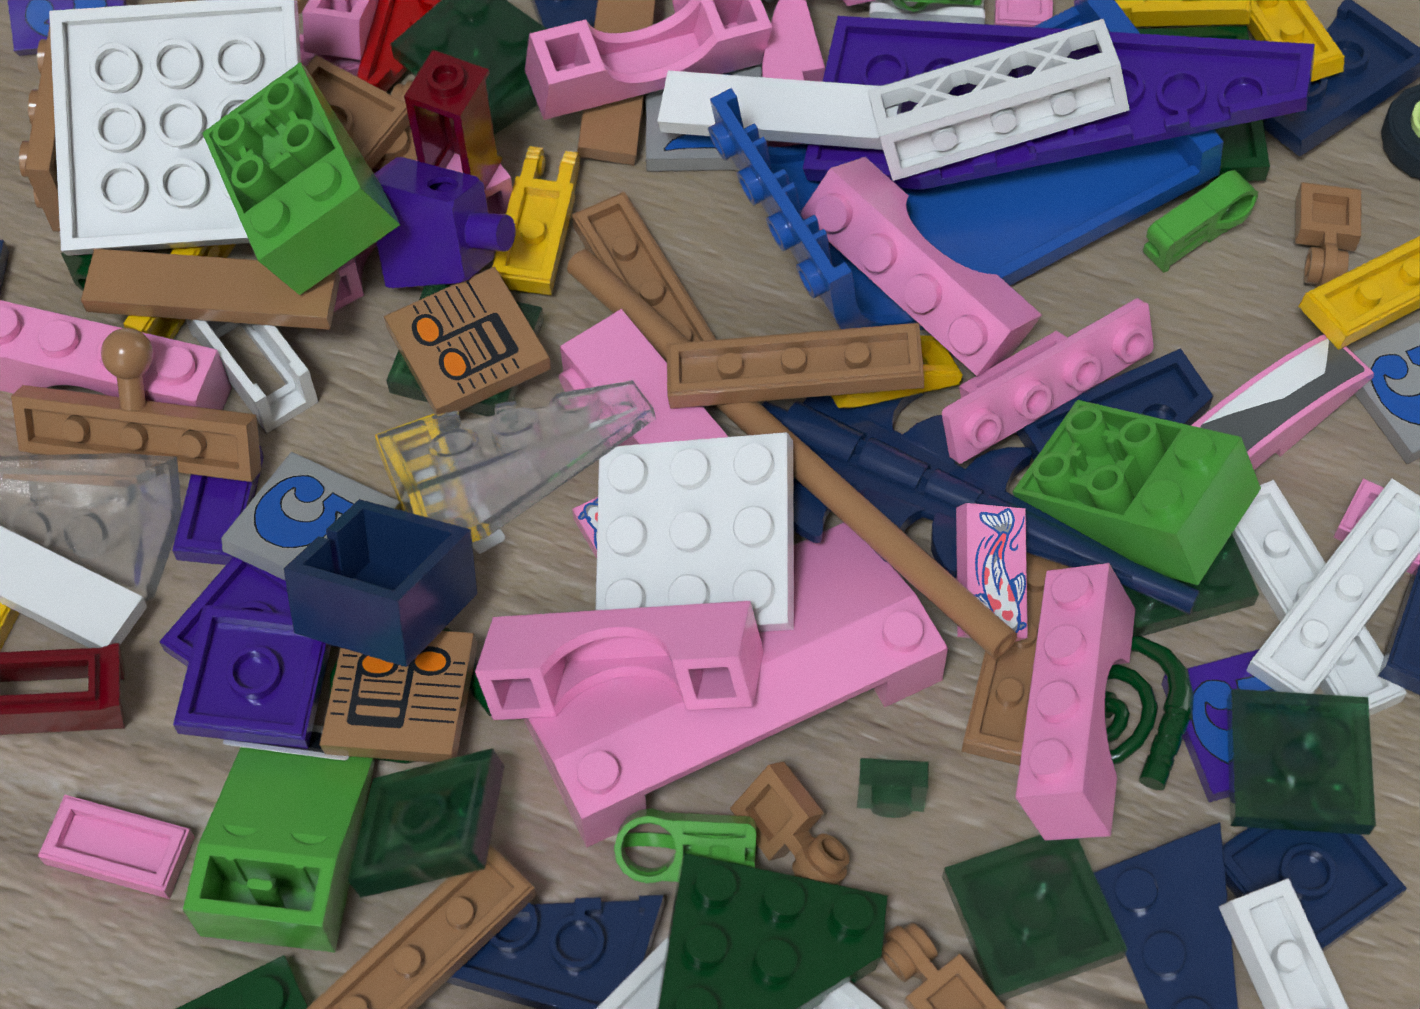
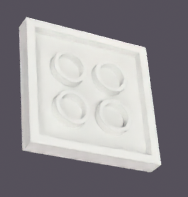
(698, 526)

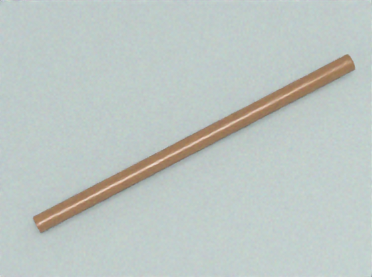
(815, 474)

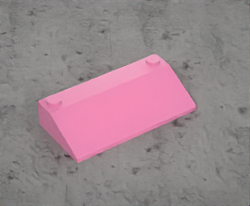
(850, 634)

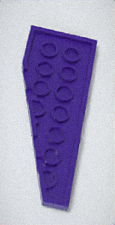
(1169, 81)

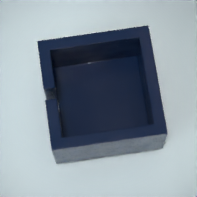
(381, 582)

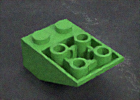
(298, 181)
(1143, 486)
(279, 850)

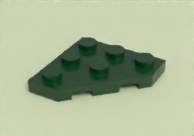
(765, 938)

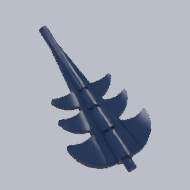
(916, 478)

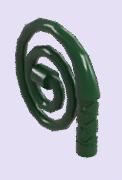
(1173, 723)

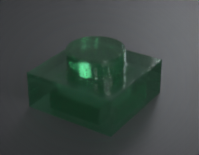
(892, 786)

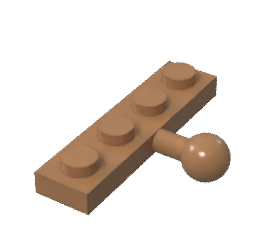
(87, 423)

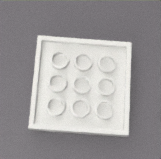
(132, 113)

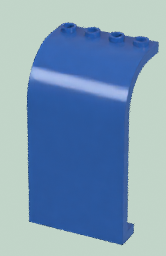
(990, 223)

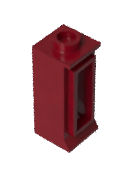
(452, 116)
(65, 711)

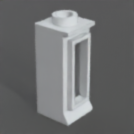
(283, 403)

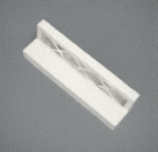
(1001, 107)

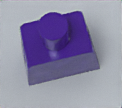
(442, 226)

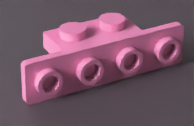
(1044, 379)

